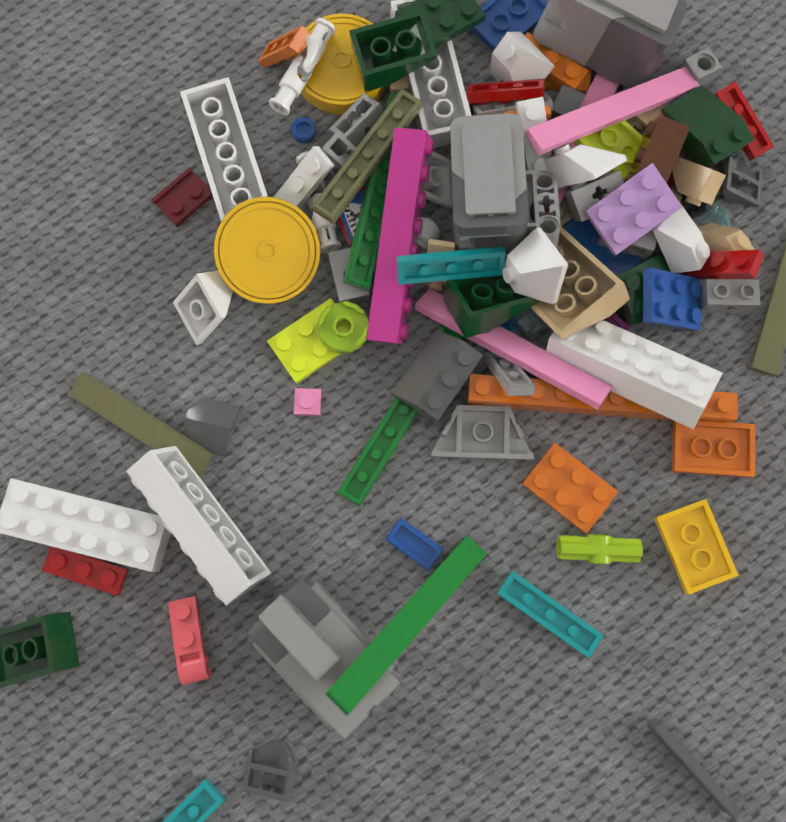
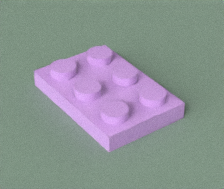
(633, 209)

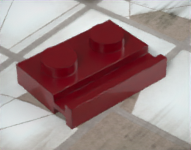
(183, 197)

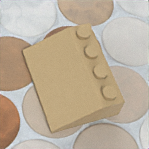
(587, 292)

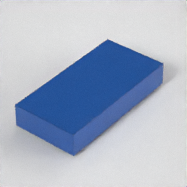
(414, 544)

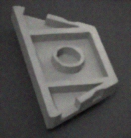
(482, 434)

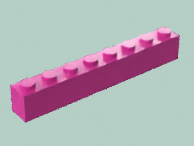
(399, 233)

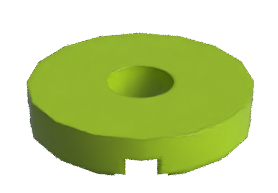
(348, 341)

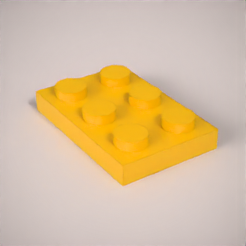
(696, 547)

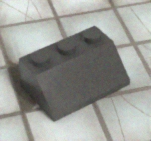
(436, 375)

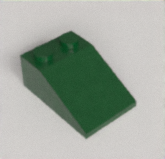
(392, 49)
(714, 127)
(483, 303)
(632, 310)
(37, 648)

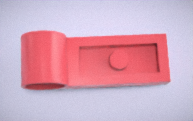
(188, 641)

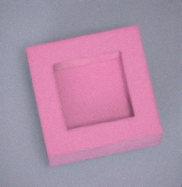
(307, 402)

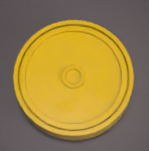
(336, 78)
(266, 250)

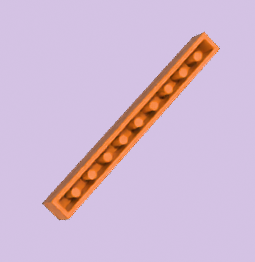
(488, 392)

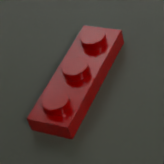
(505, 91)
(734, 98)
(729, 265)
(85, 570)

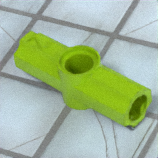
(599, 548)

